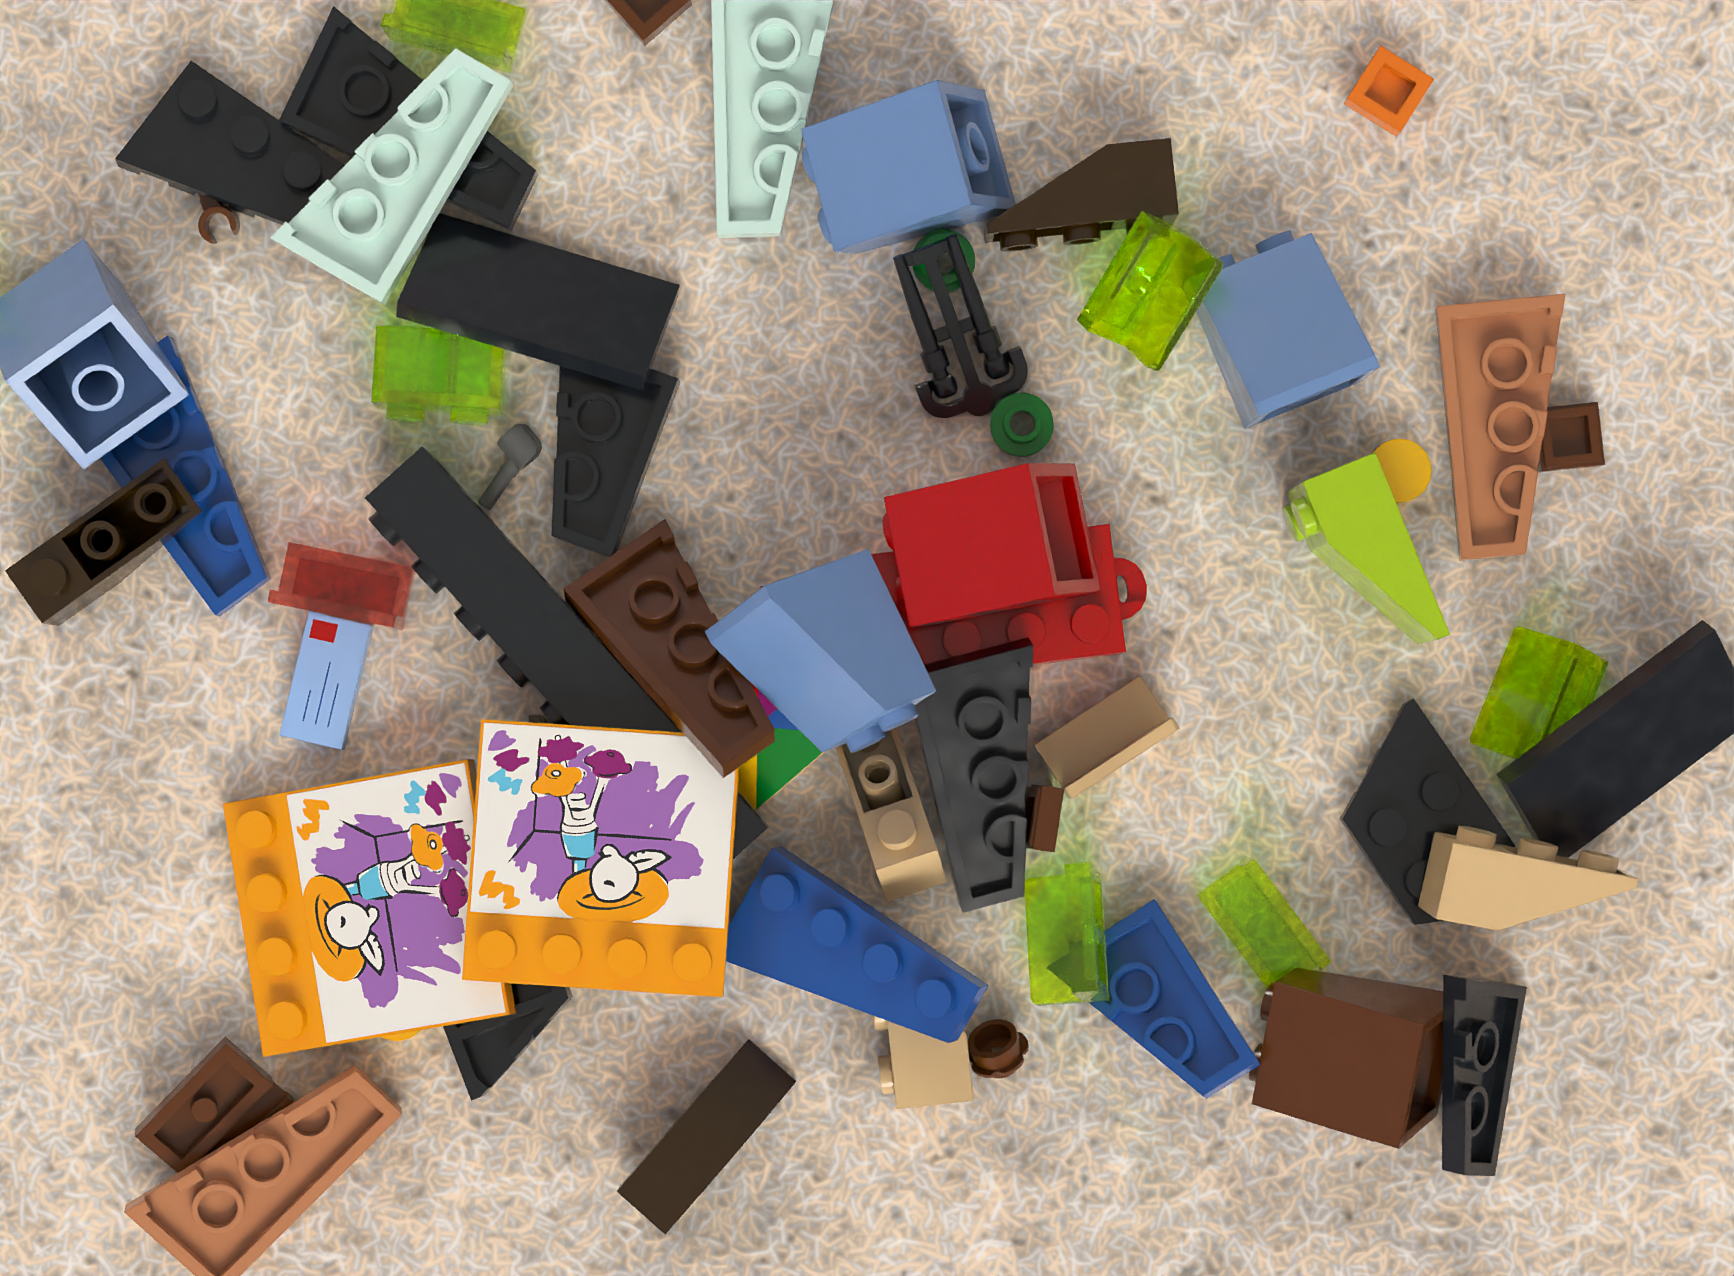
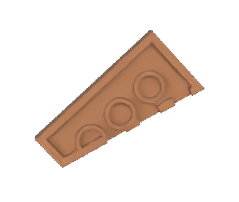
(1496, 397)
(256, 1186)

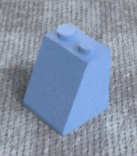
(907, 167)
(1283, 329)
(84, 355)
(828, 653)

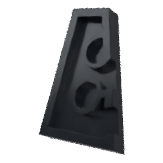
(604, 454)
(1478, 1064)

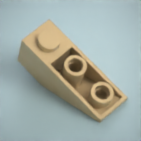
(892, 817)
(1503, 886)
(924, 1068)

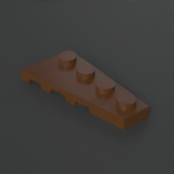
(655, 624)

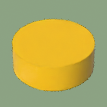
(1405, 468)

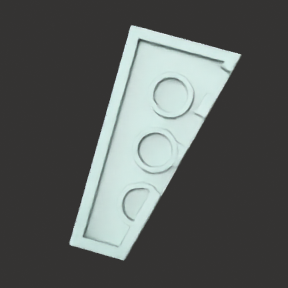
(762, 98)
(389, 194)

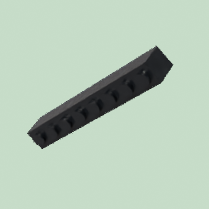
(517, 609)

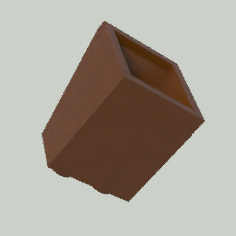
(1351, 1054)

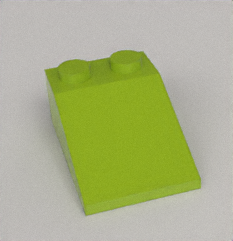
(1363, 538)

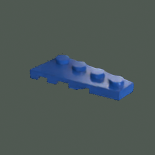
(218, 545)
(841, 948)

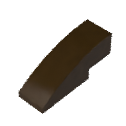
(706, 1136)

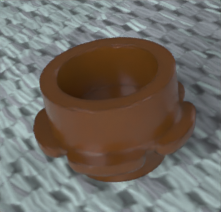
(996, 1049)

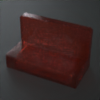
(344, 586)

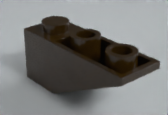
(1094, 197)
(104, 545)

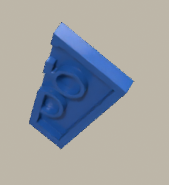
(1169, 1004)

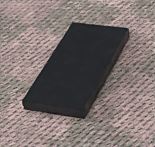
(538, 301)
(1626, 743)

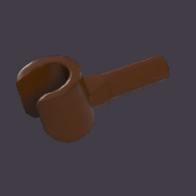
(211, 208)

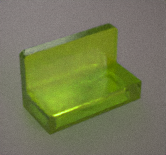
(478, 28)
(1151, 290)
(1535, 691)
(1261, 923)
(1066, 937)

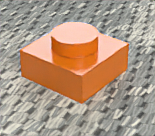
(1388, 91)

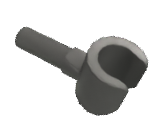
(522, 448)

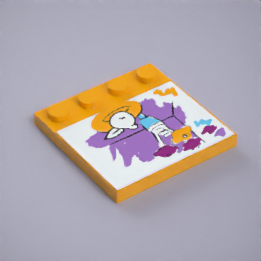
(599, 860)
(359, 907)

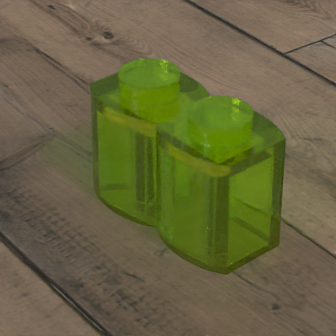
(436, 372)

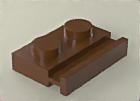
(211, 1107)

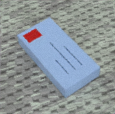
(326, 680)

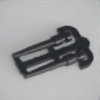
(978, 396)

